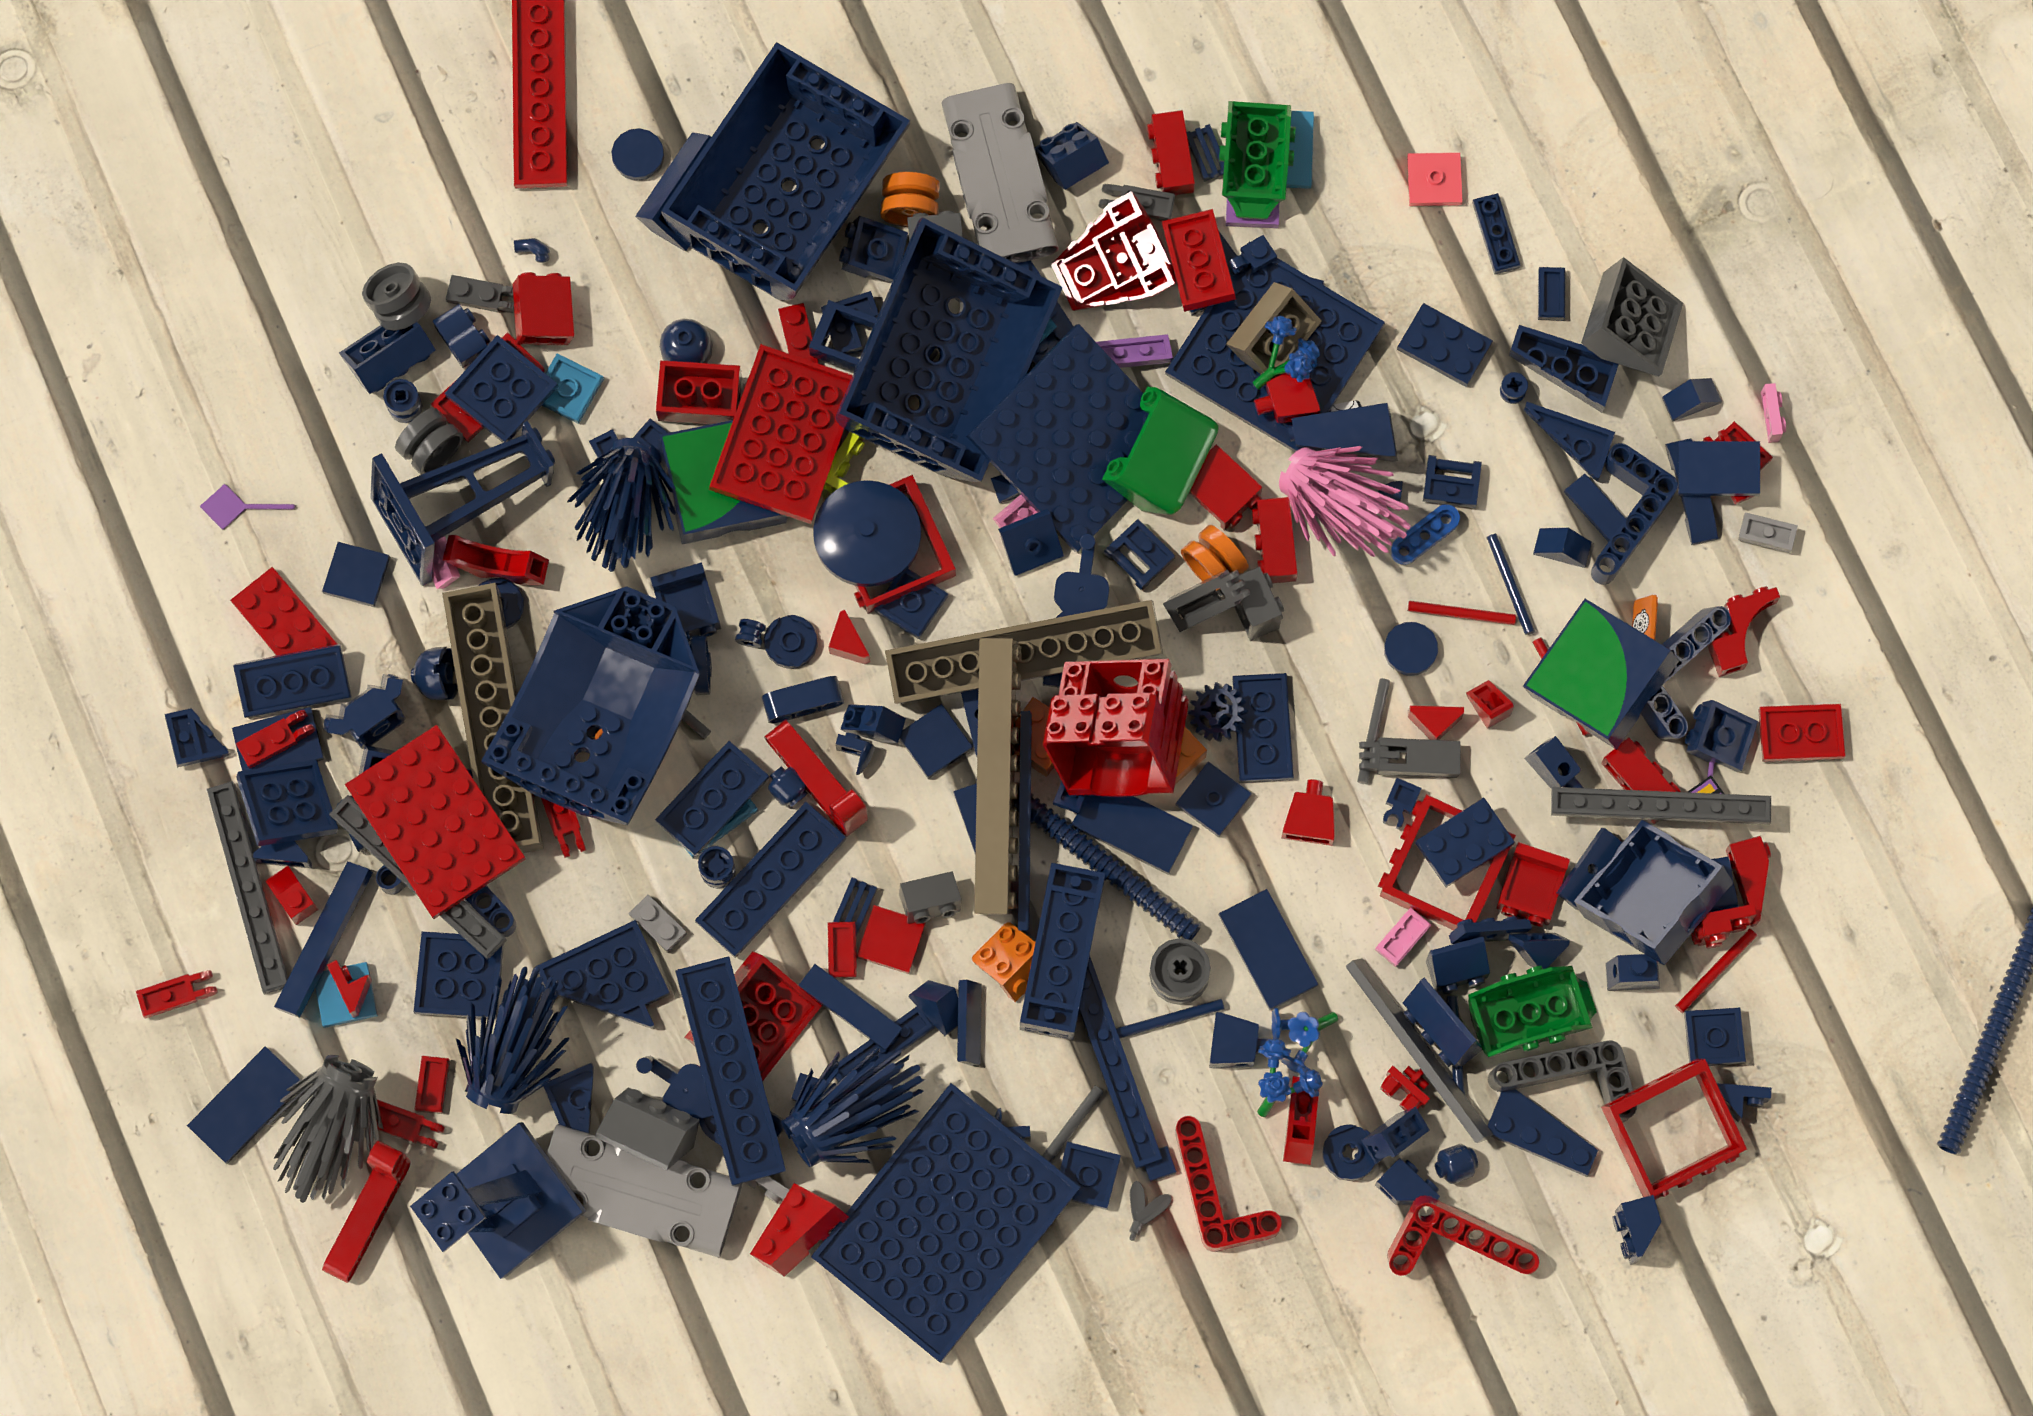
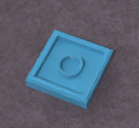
(575, 389)
(331, 1004)

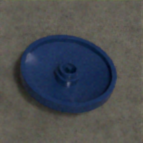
(867, 533)

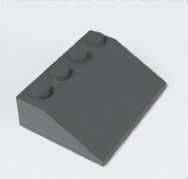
(1632, 319)

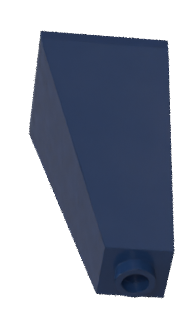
(1347, 428)

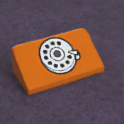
(1645, 615)

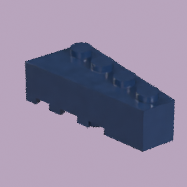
(1566, 365)

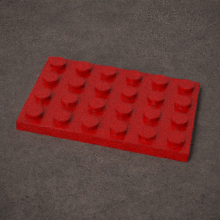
(783, 435)
(435, 822)

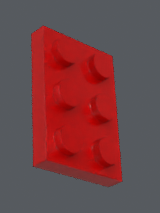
(1801, 732)

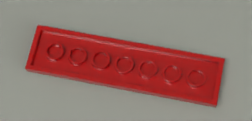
(539, 93)

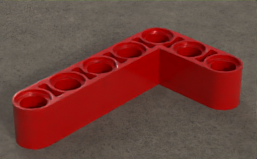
(842, 807)
(1210, 1196)
(368, 1212)
(1458, 1234)

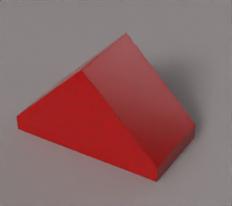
(846, 641)
(1490, 703)
(1435, 720)

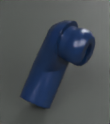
(533, 245)

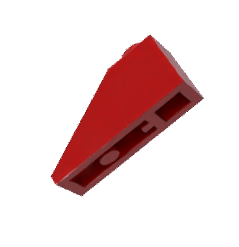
(1750, 869)
(1300, 1127)

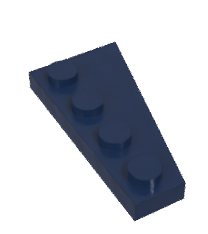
(1532, 1129)

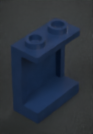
(691, 596)

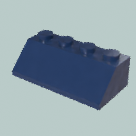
(650, 212)

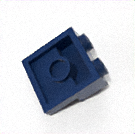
(873, 249)
(1721, 735)

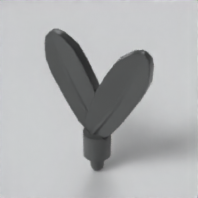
(1141, 1214)

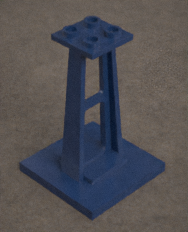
(405, 524)
(505, 1201)

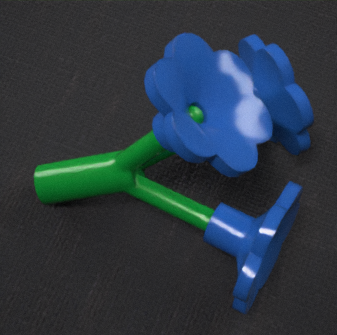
(1302, 1030)

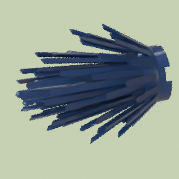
(623, 501)
(518, 1041)
(848, 1109)

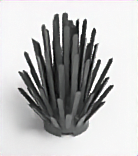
(330, 1123)

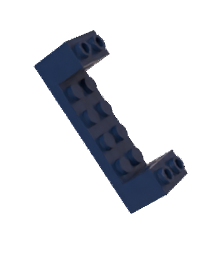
(1062, 951)

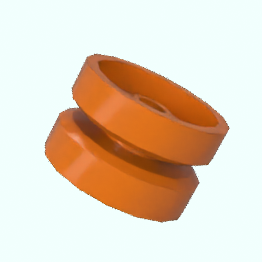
(907, 195)
(1213, 554)

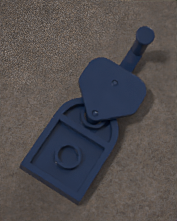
(1079, 592)
(689, 1094)

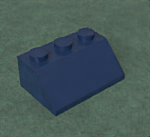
(386, 355)
(1440, 1025)

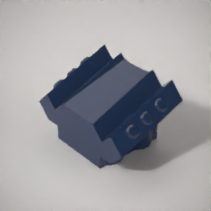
(370, 713)

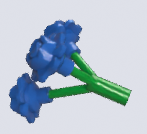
(1300, 362)
(1276, 1087)

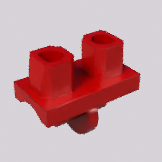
(1397, 1080)

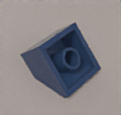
(1458, 965)

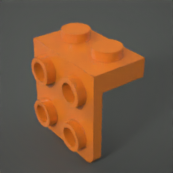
(1007, 959)

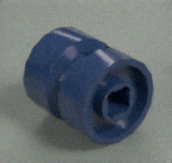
(402, 407)
(716, 867)

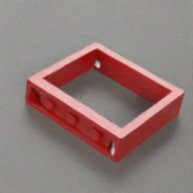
(909, 486)
(1399, 856)
(1704, 1165)

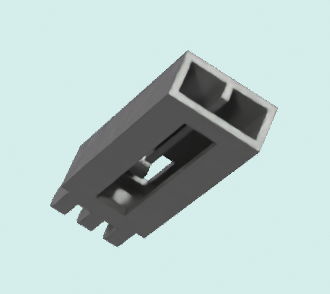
(1203, 601)
(1422, 757)

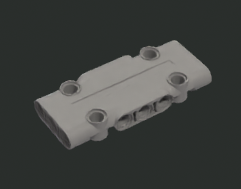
(999, 173)
(643, 1197)

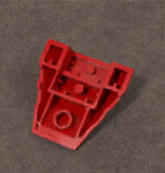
(1115, 259)

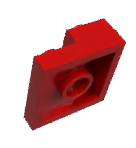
(1719, 924)

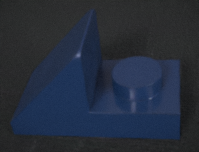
(1736, 1094)

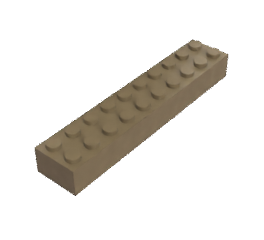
(1097, 635)
(486, 695)
(996, 776)

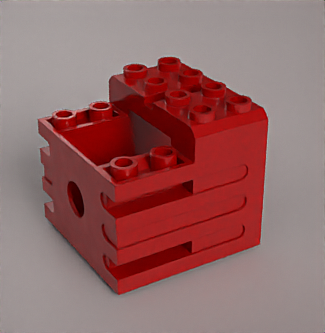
(1113, 735)

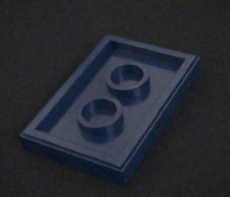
(1719, 468)
(306, 749)

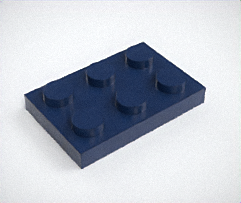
(1444, 345)
(1464, 842)

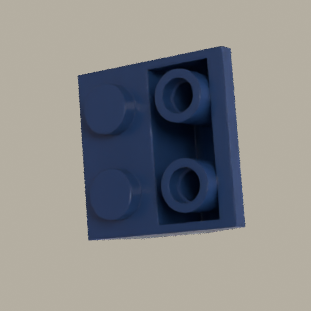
(1071, 155)
(1638, 1224)

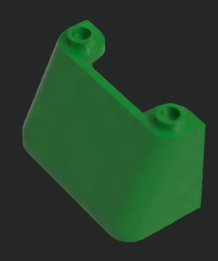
(1164, 455)

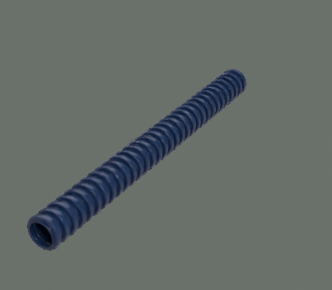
(1113, 871)
(1990, 1044)

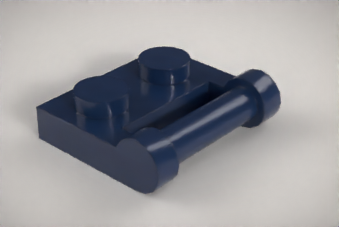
(1452, 489)
(1145, 548)

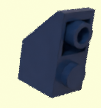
(873, 723)
(1403, 1184)

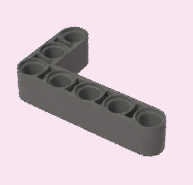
(1569, 1069)

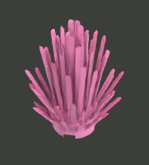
(1325, 488)

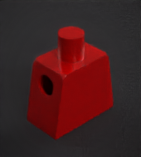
(1288, 399)
(1310, 816)

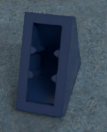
(1691, 398)
(1562, 546)
(283, 855)
(1539, 948)
(938, 1004)

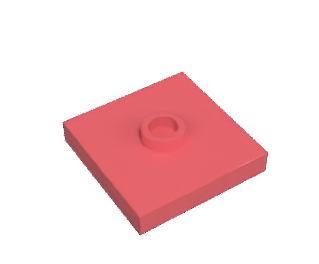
(1434, 179)

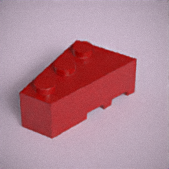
(795, 1229)

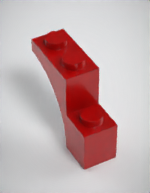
(490, 562)
(1729, 650)

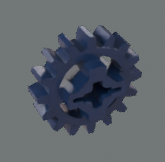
(1224, 721)

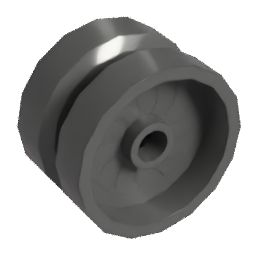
(396, 296)
(429, 441)
(1182, 955)

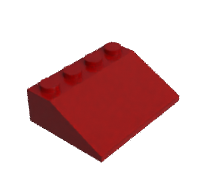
(773, 1009)

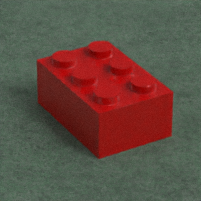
(697, 392)

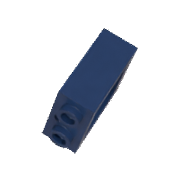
(817, 346)

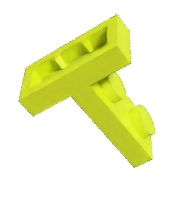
(851, 446)

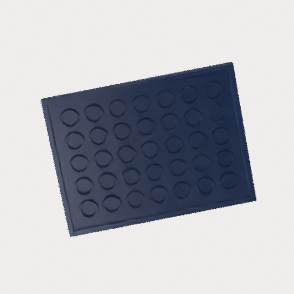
(946, 1222)

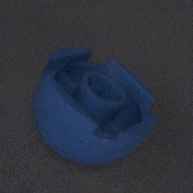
(686, 342)
(435, 674)

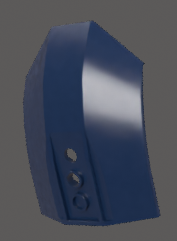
(606, 666)

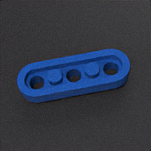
(1431, 525)

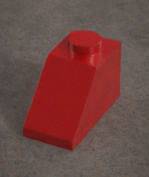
(291, 895)

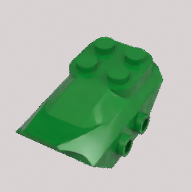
(1256, 157)
(1531, 1009)

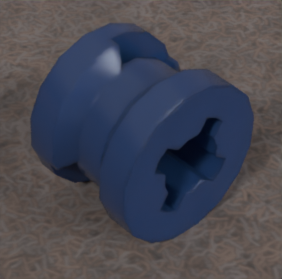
(1513, 394)
(750, 633)

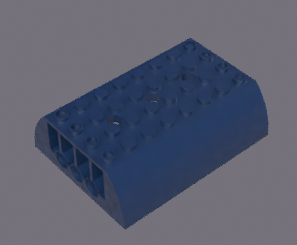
(768, 143)
(980, 349)

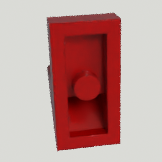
(352, 993)

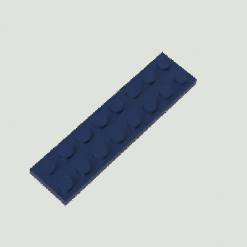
(730, 1071)

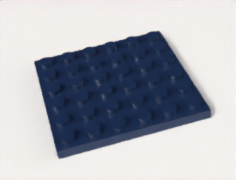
(1222, 378)
(1063, 431)

